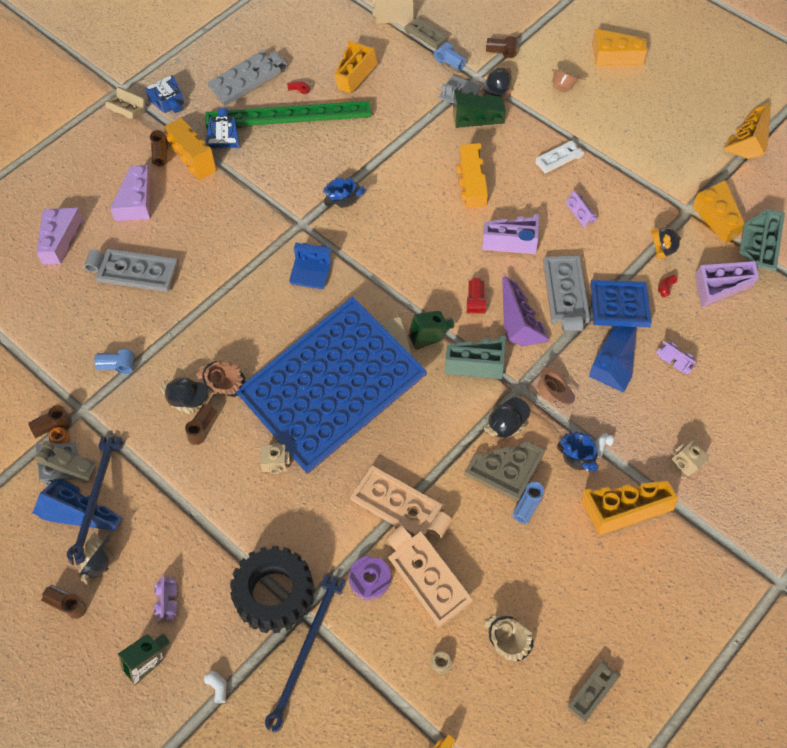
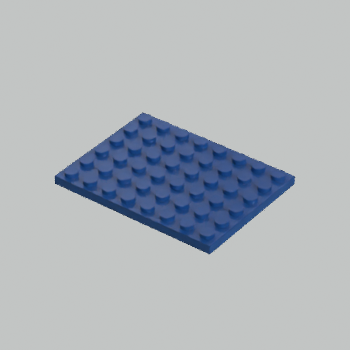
(330, 384)

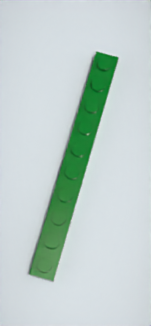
(297, 113)

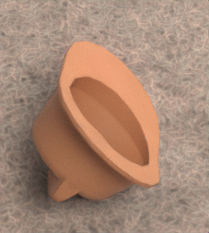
(563, 81)
(553, 386)

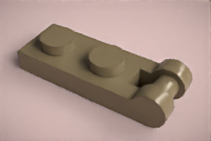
(426, 33)
(65, 461)
(593, 692)

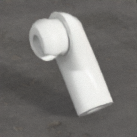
(601, 441)
(219, 684)

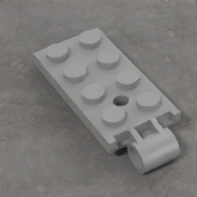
(244, 79)
(139, 269)
(566, 285)

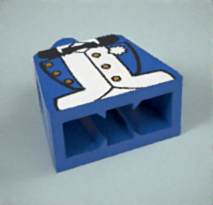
(165, 95)
(222, 131)

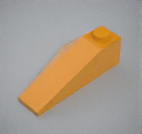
(753, 135)

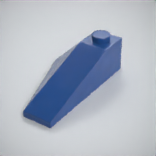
(616, 358)
(64, 504)

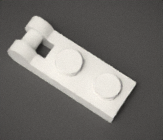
(559, 156)

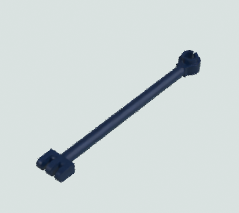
(78, 546)
(330, 588)

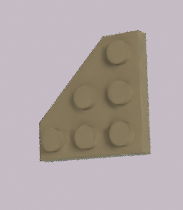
(506, 468)

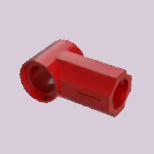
(476, 301)

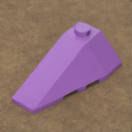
(519, 317)

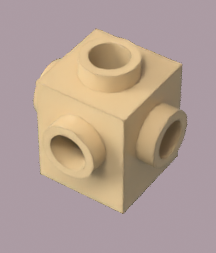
(689, 457)
(274, 458)

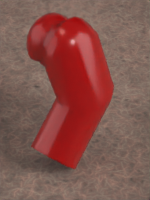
(300, 86)
(664, 285)

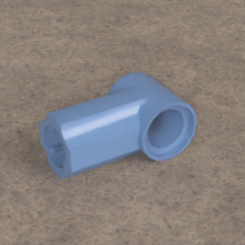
(447, 54)
(120, 361)
(528, 503)

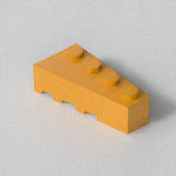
(190, 149)
(627, 505)

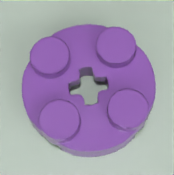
(381, 582)

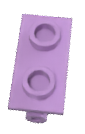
(580, 210)
(671, 352)
(164, 590)

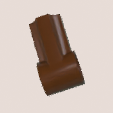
(507, 47)
(158, 148)
(50, 421)
(200, 423)
(63, 601)

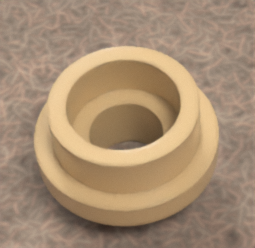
(441, 655)

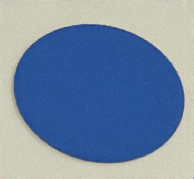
(526, 235)

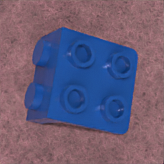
(311, 265)

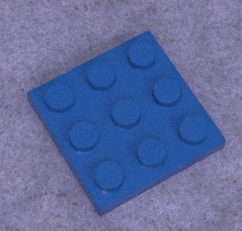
(620, 303)

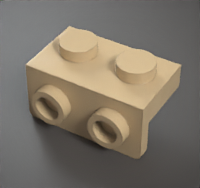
(127, 103)

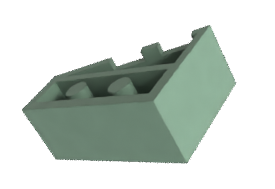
(476, 359)

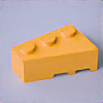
(618, 48)
(355, 66)
(471, 176)
(719, 211)

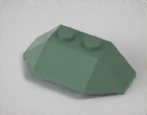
(763, 238)

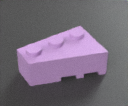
(134, 195)
(56, 232)
(503, 235)
(724, 280)

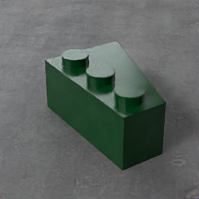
(477, 110)

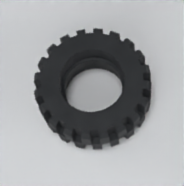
(263, 564)

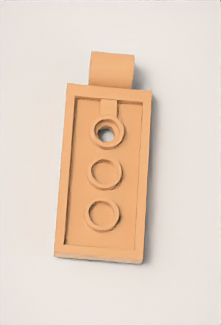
(394, 500)
(433, 581)

